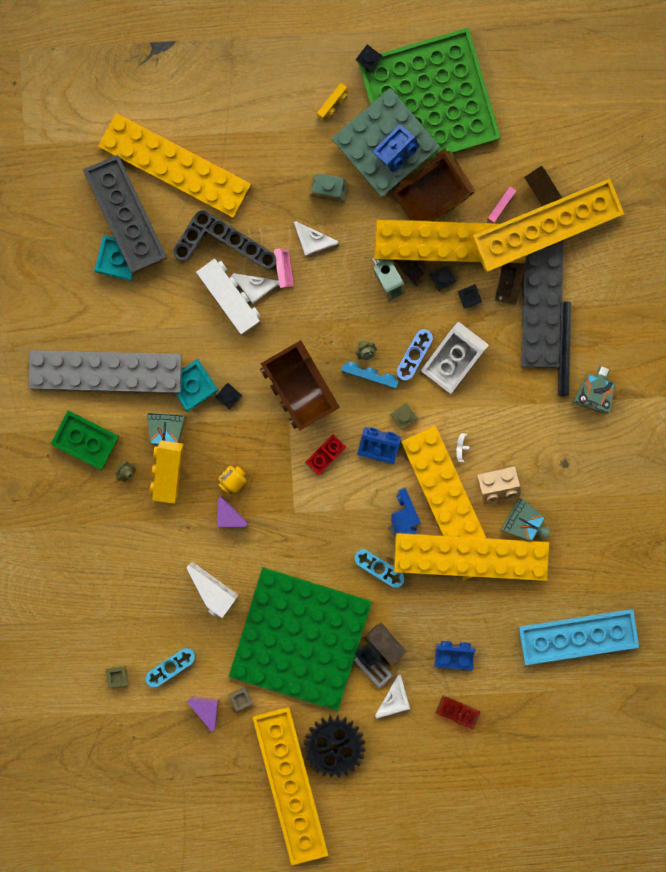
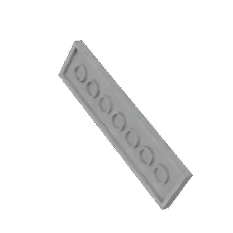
(105, 371)

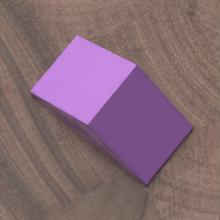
(228, 515)
(206, 709)

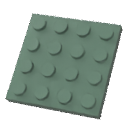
(370, 129)

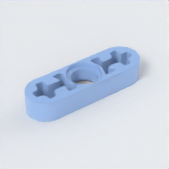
(416, 339)

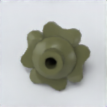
(366, 350)
(125, 471)

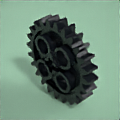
(326, 730)

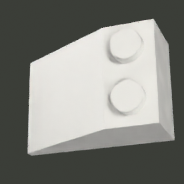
(454, 357)
(213, 592)

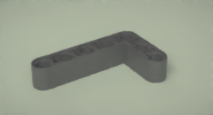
(225, 238)

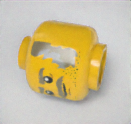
(232, 479)

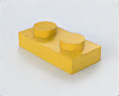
(327, 109)

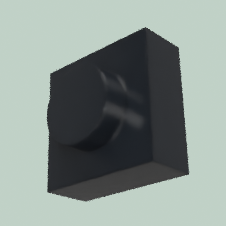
(368, 58)
(442, 278)
(469, 296)
(228, 396)
(368, 655)

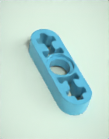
(378, 560)
(161, 679)

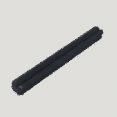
(564, 349)

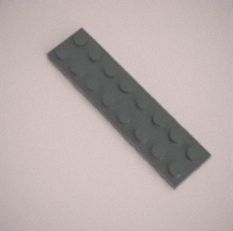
(542, 307)

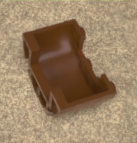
(435, 189)
(299, 386)

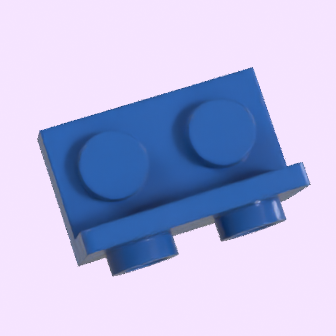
(396, 148)
(379, 445)
(454, 656)

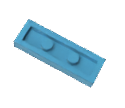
(370, 374)

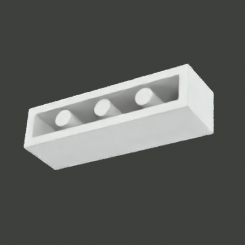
(228, 296)

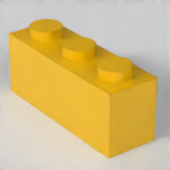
(166, 471)

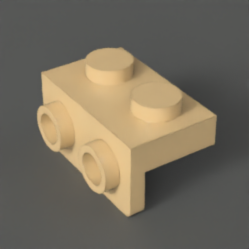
(499, 485)

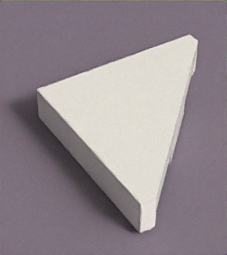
(312, 240)
(254, 286)
(395, 700)

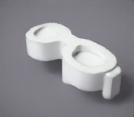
(459, 447)

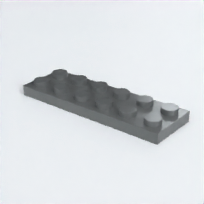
(124, 214)

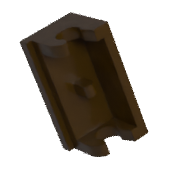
(542, 186)
(415, 269)
(510, 283)
(385, 644)

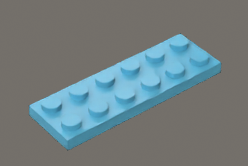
(578, 636)

